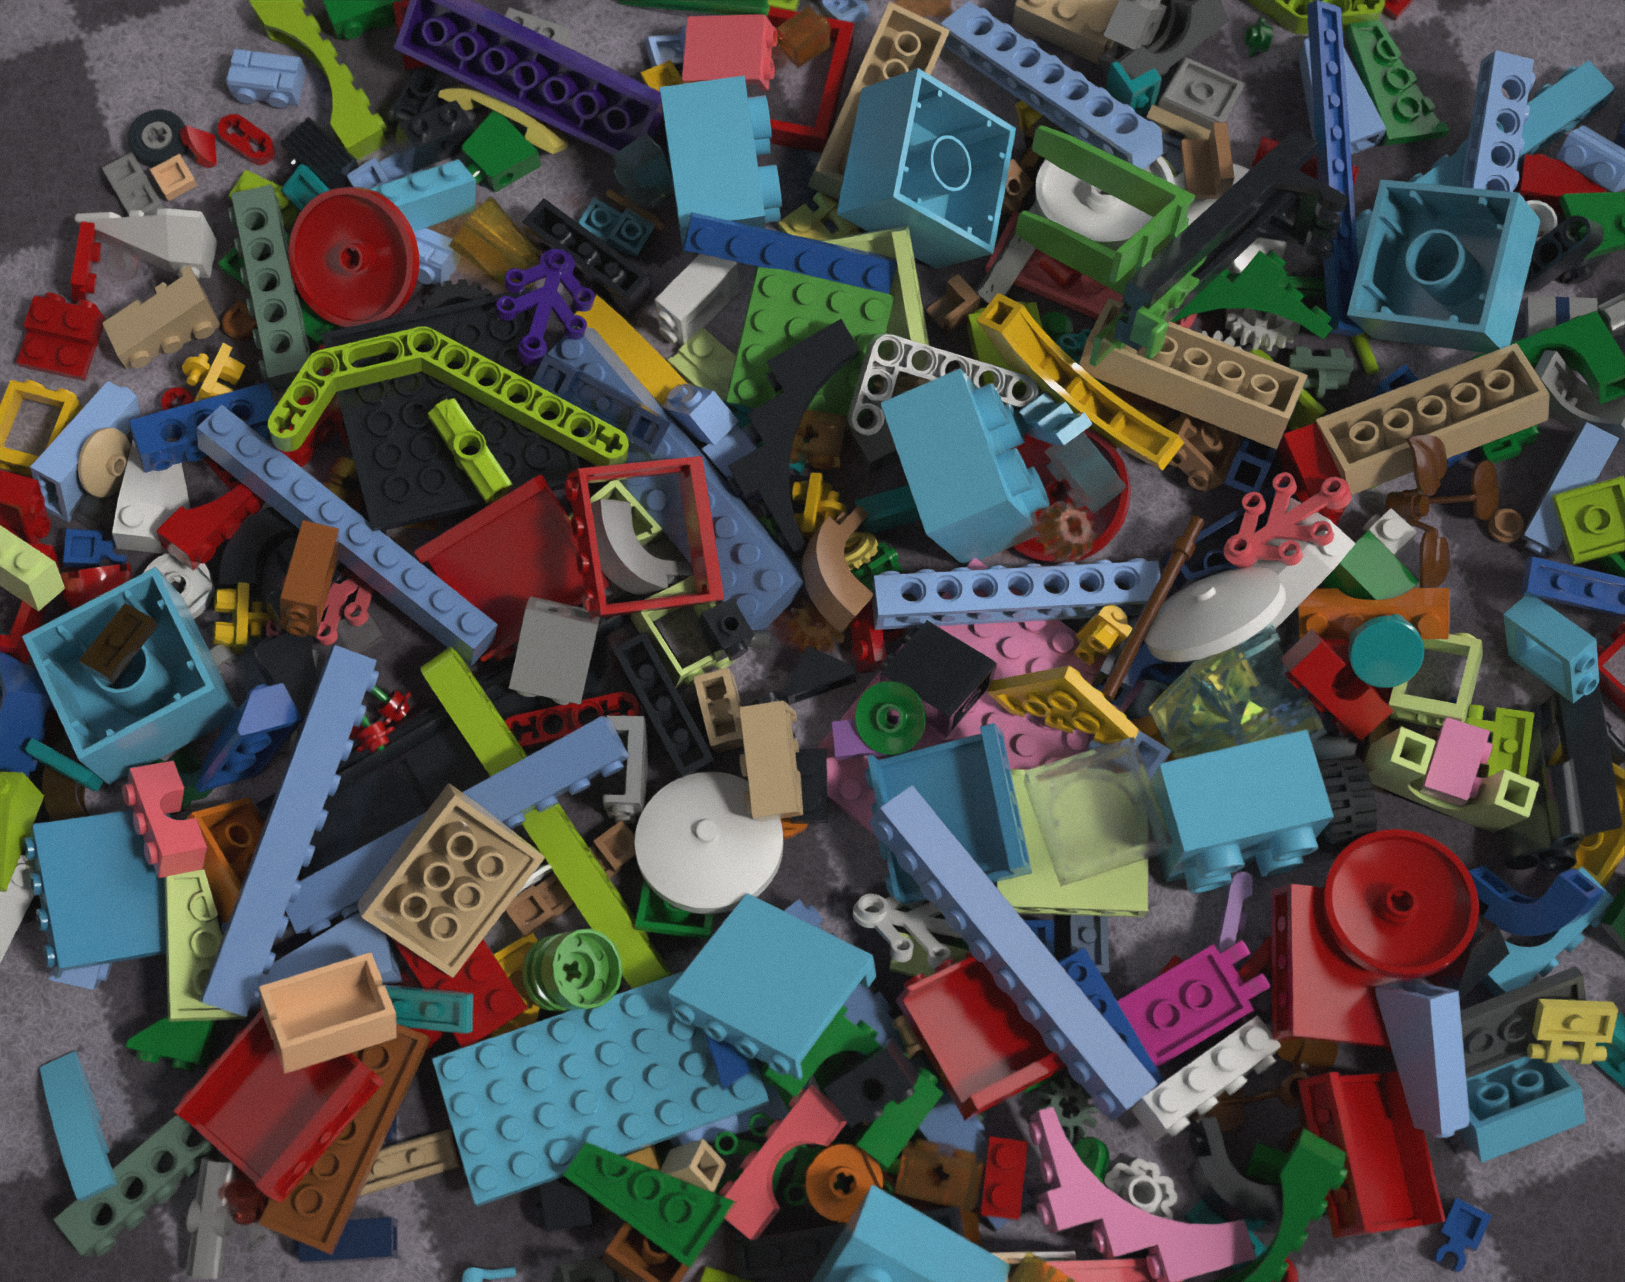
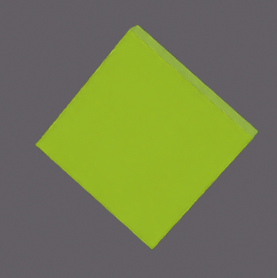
(1592, 519)

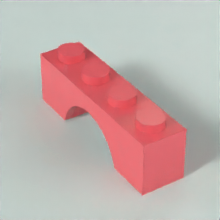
(812, 1121)

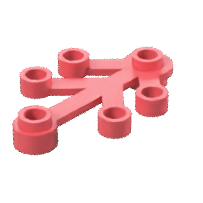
(1283, 524)
(335, 605)

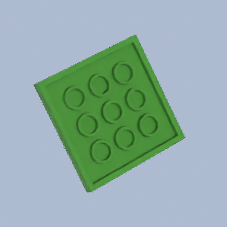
(787, 310)

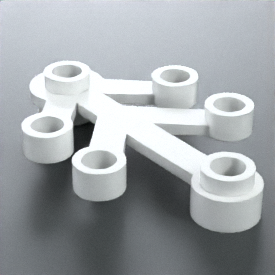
(882, 914)

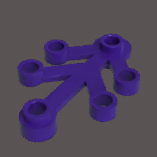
(546, 299)

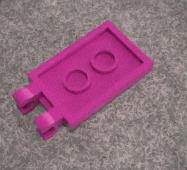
(1191, 1002)

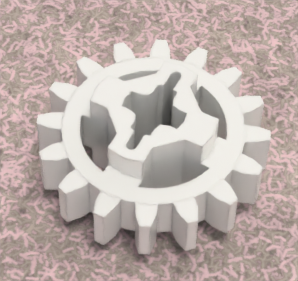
(1260, 328)

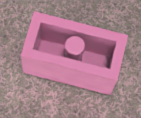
(1456, 762)

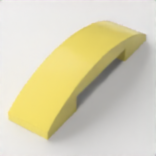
(538, 132)

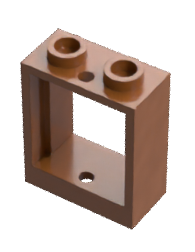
(309, 579)

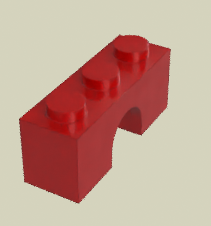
(1355, 706)

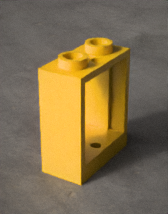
(19, 461)

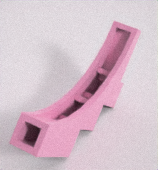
(1079, 1198)

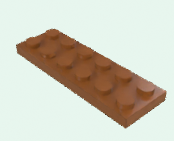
(327, 1194)

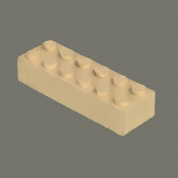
(898, 46)
(1203, 380)
(1459, 406)

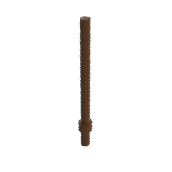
(1181, 551)

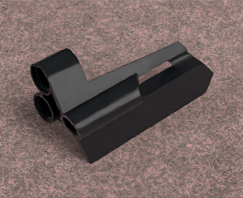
(1572, 796)

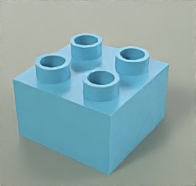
(713, 152)
(929, 164)
(1444, 266)
(962, 467)
(159, 699)
(1241, 808)
(902, 1245)

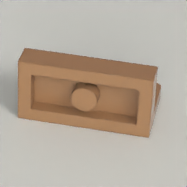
(1208, 163)

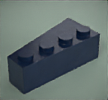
(1209, 551)

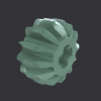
(1080, 1106)

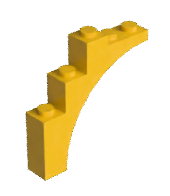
(1035, 354)

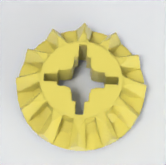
(859, 549)

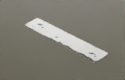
(1006, 266)

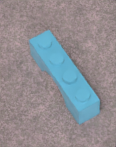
(1526, 962)

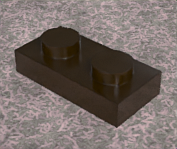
(118, 643)

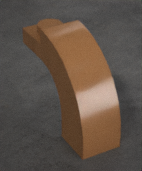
(826, 574)

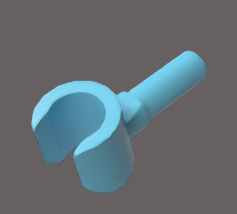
(477, 1274)

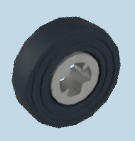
(148, 125)

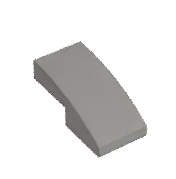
(132, 185)

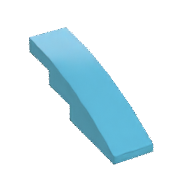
(1051, 420)
(77, 1126)

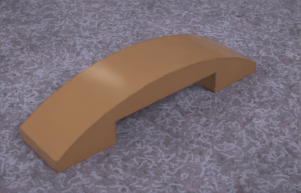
(550, 900)

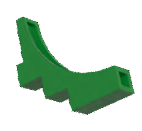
(1259, 290)

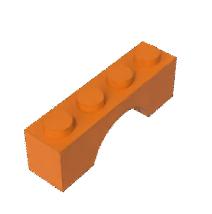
(1336, 614)

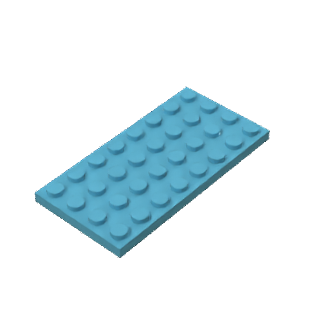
(584, 1076)

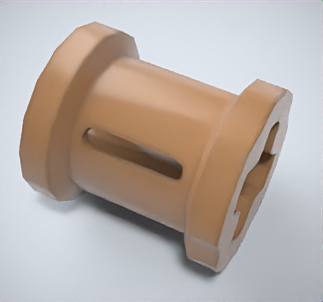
(910, 1041)

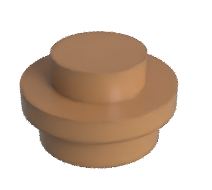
(1506, 525)

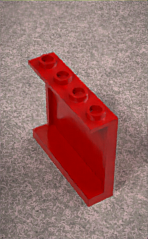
(507, 555)
(1314, 983)
(975, 1035)
(273, 1120)
(1386, 1157)

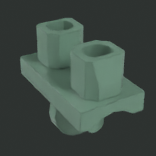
(1324, 372)

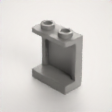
(554, 651)
(635, 737)

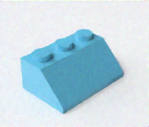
(432, 194)
(1520, 1106)

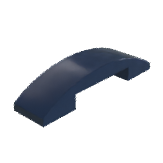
(637, 421)

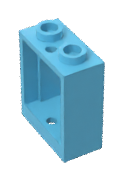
(1552, 648)

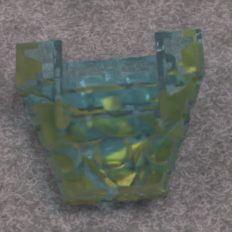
(1233, 700)

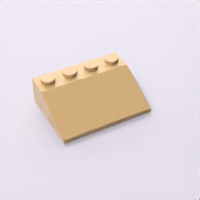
(449, 881)

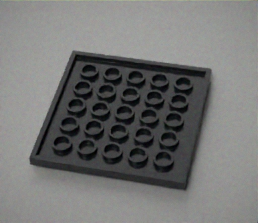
(396, 449)

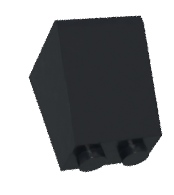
(942, 673)

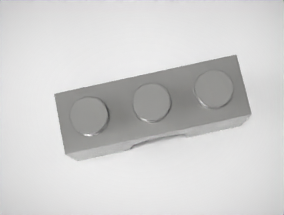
(1135, 22)

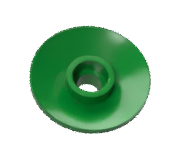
(874, 717)

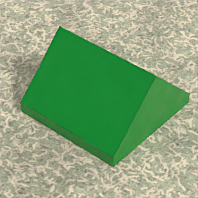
(1371, 572)
(661, 917)

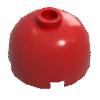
(93, 582)

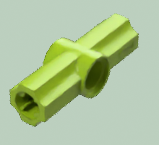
(459, 433)

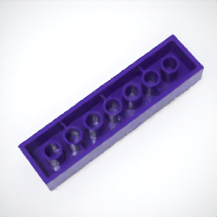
(530, 72)

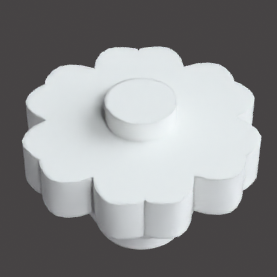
(1143, 1187)

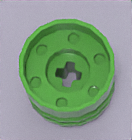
(572, 971)

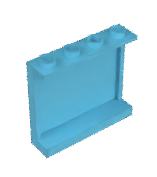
(769, 984)

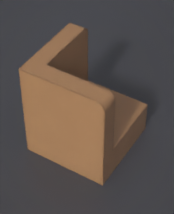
(955, 305)

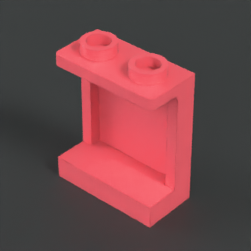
(729, 48)

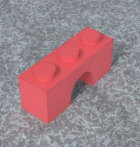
(169, 843)

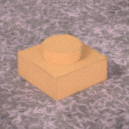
(173, 177)

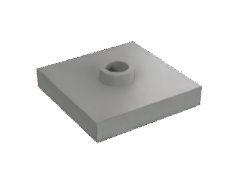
(1201, 94)

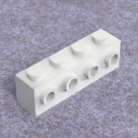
(1206, 1078)

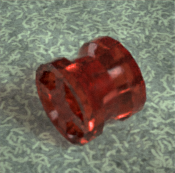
(246, 1201)

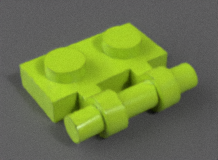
(1509, 735)

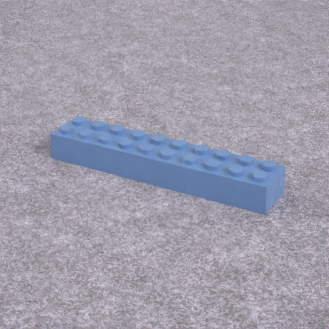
(750, 558)

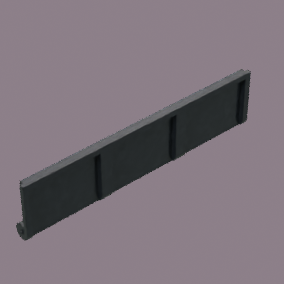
(429, 751)

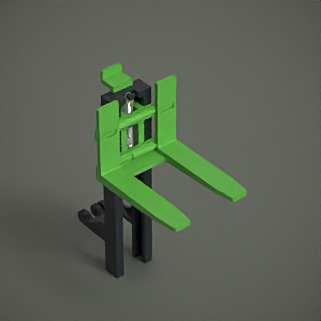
(1168, 258)

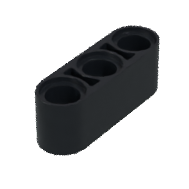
(1569, 250)

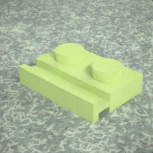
(705, 363)

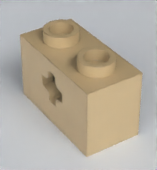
(719, 708)

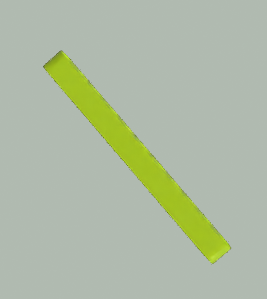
(550, 829)

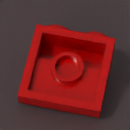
(61, 336)

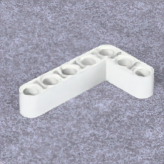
(935, 368)

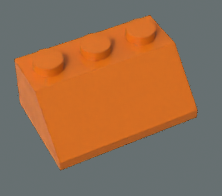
(231, 839)

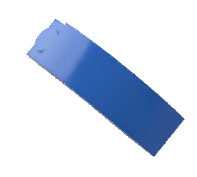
(1565, 902)

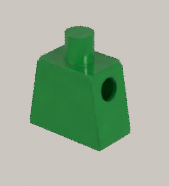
(499, 153)

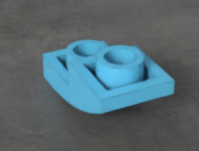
(617, 230)

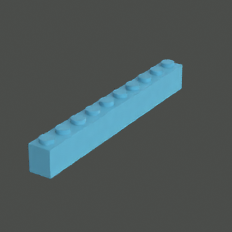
(1551, 115)

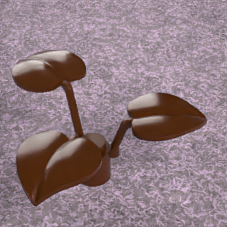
(1430, 466)
(1306, 1054)

